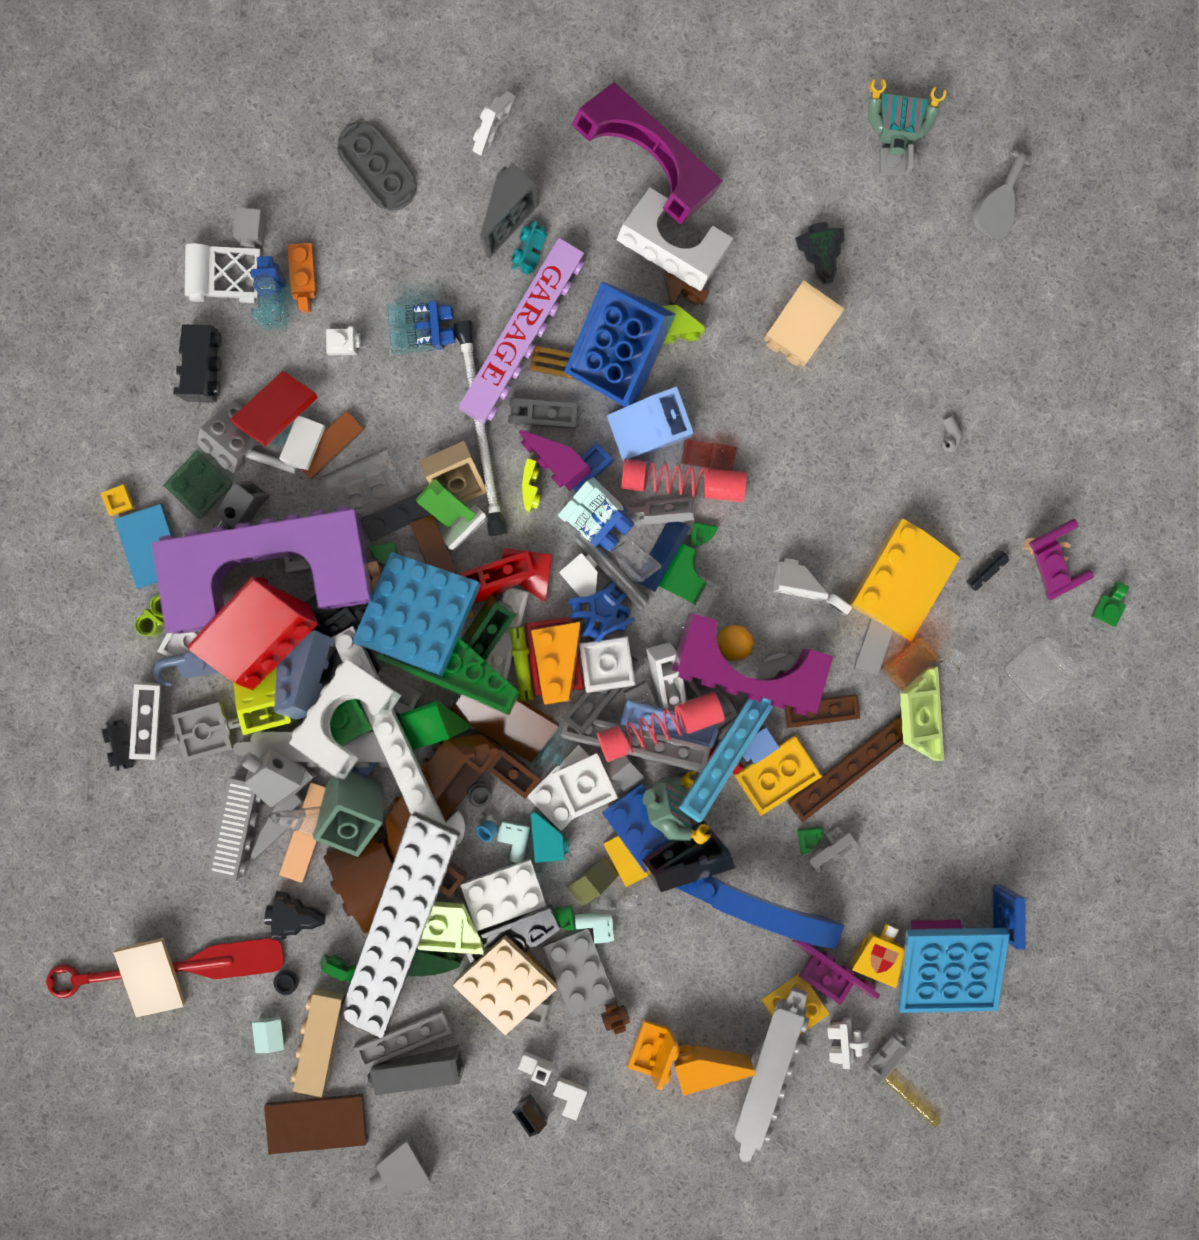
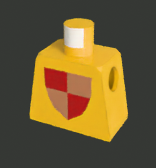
(879, 956)

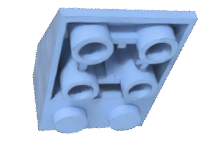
(650, 424)

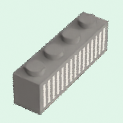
(234, 831)

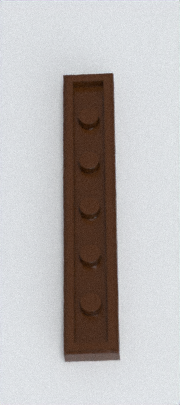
(848, 770)

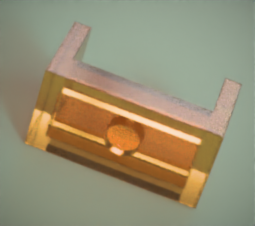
(910, 662)

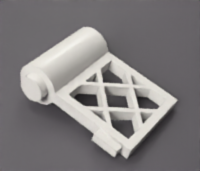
(201, 270)

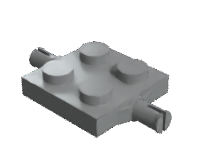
(202, 732)

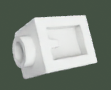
(342, 341)

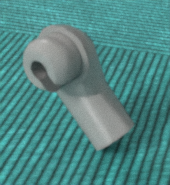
(953, 435)

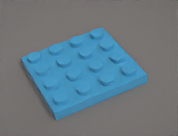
(416, 613)
(953, 970)

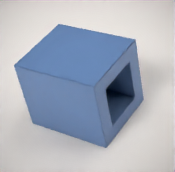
(760, 746)

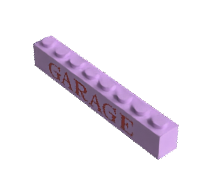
(521, 332)

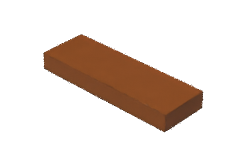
(333, 442)

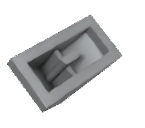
(622, 772)

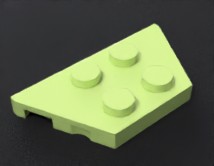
(922, 715)
(451, 930)

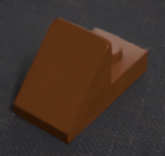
(676, 287)

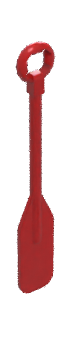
(214, 962)

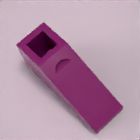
(559, 458)

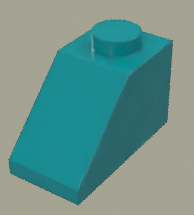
(547, 840)

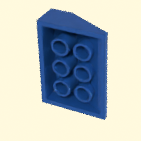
(619, 343)

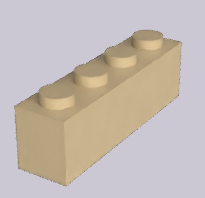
(318, 1043)

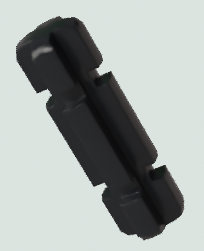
(987, 570)

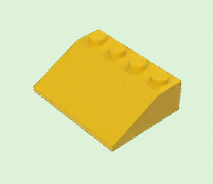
(904, 579)

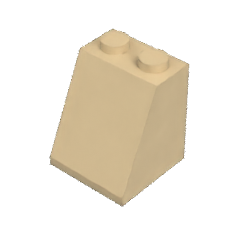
(803, 324)

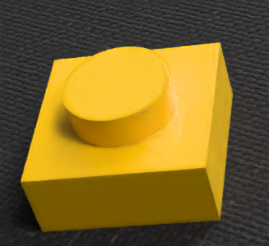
(117, 500)

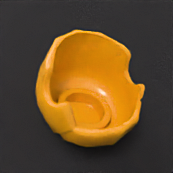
(735, 642)

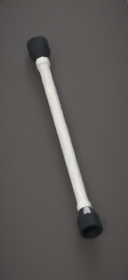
(496, 523)

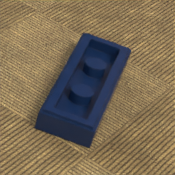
(665, 551)

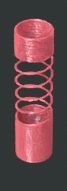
(718, 483)
(693, 715)

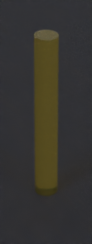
(912, 1100)

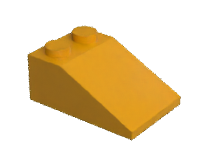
(706, 1068)

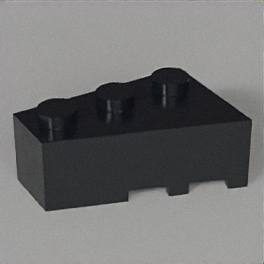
(199, 363)

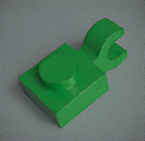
(1109, 608)
(336, 967)

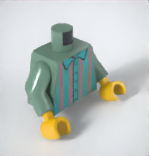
(901, 118)
(663, 810)

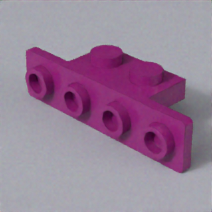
(829, 977)

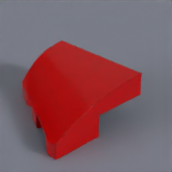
(539, 582)

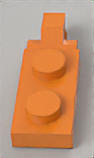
(302, 274)

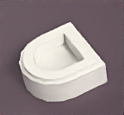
(838, 604)

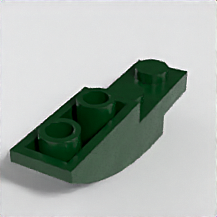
(432, 963)

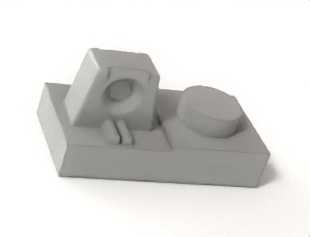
(840, 847)

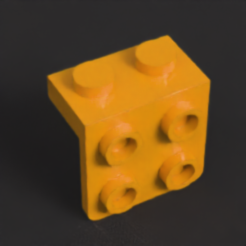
(654, 1052)

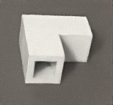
(535, 1066)
(573, 1094)

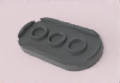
(376, 166)

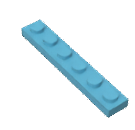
(725, 758)

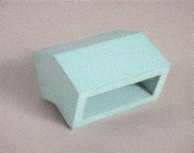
(268, 1035)

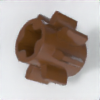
(615, 1018)

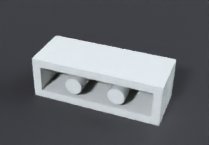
(145, 720)

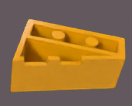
(556, 660)

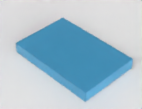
(137, 534)

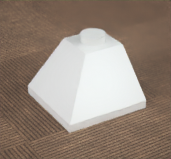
(797, 581)

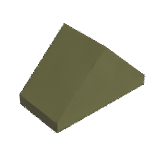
(593, 881)

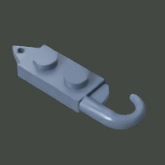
(187, 664)

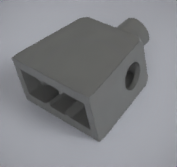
(240, 504)

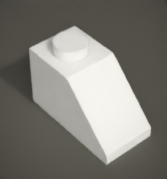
(581, 575)

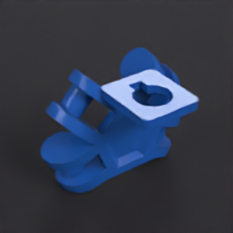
(603, 607)

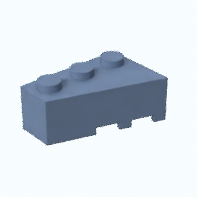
(300, 676)

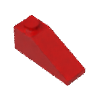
(500, 575)

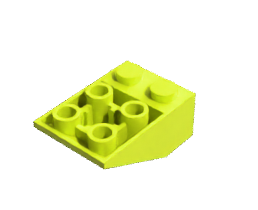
(256, 707)

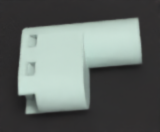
(516, 835)
(601, 925)

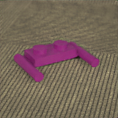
(1052, 562)

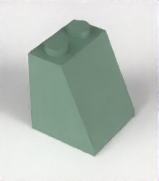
(349, 813)

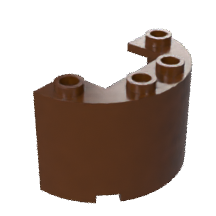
(361, 878)

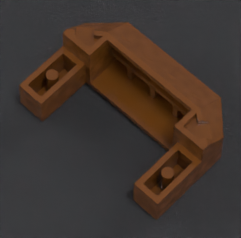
(449, 775)

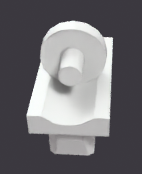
(845, 1053)

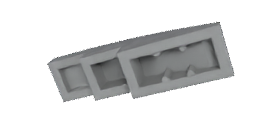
(273, 831)

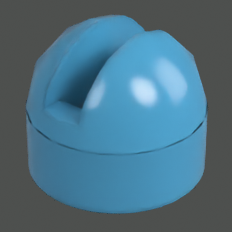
(487, 830)

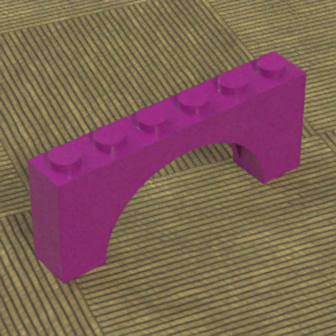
(619, 115)
(797, 687)

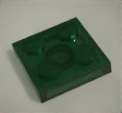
(198, 484)

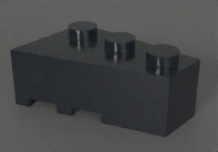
(687, 861)

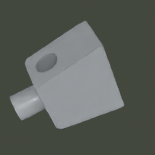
(272, 776)
(401, 1168)

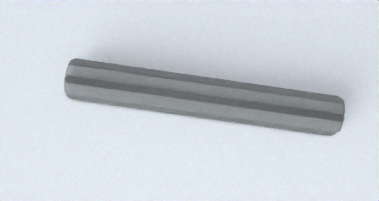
(613, 572)

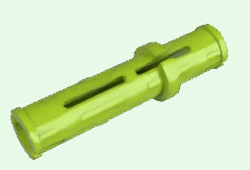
(520, 653)

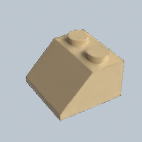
(456, 471)

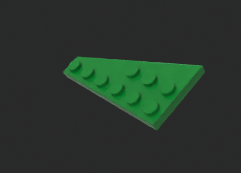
(467, 676)

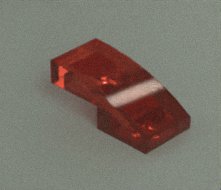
(708, 455)

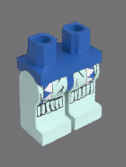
(596, 514)

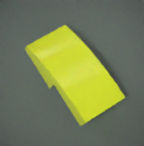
(530, 493)

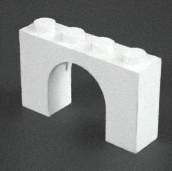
(691, 264)
(314, 735)

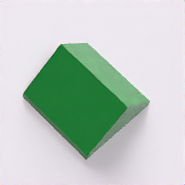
(431, 724)

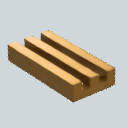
(535, 358)

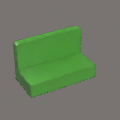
(443, 504)

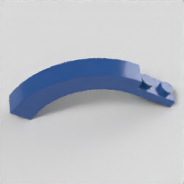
(766, 914)

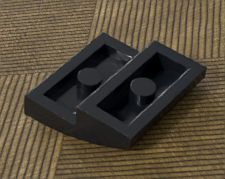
(333, 620)

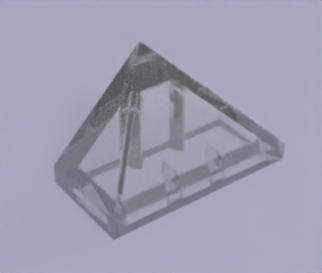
(635, 561)

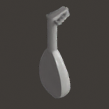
(996, 209)

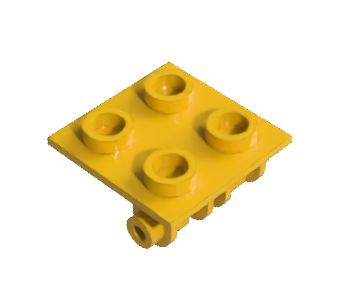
(815, 1008)

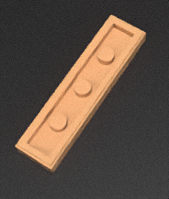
(302, 845)

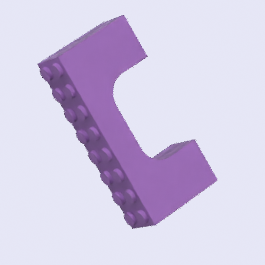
(195, 566)

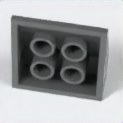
(509, 206)

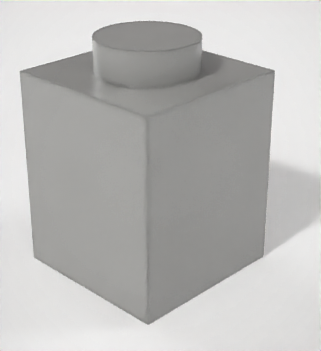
(249, 227)

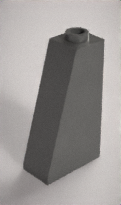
(418, 1071)

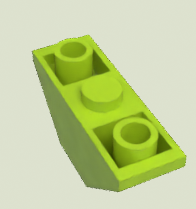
(683, 326)

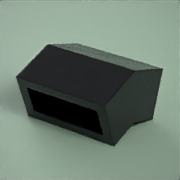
(530, 1116)

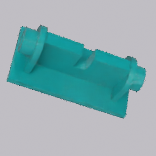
(530, 238)

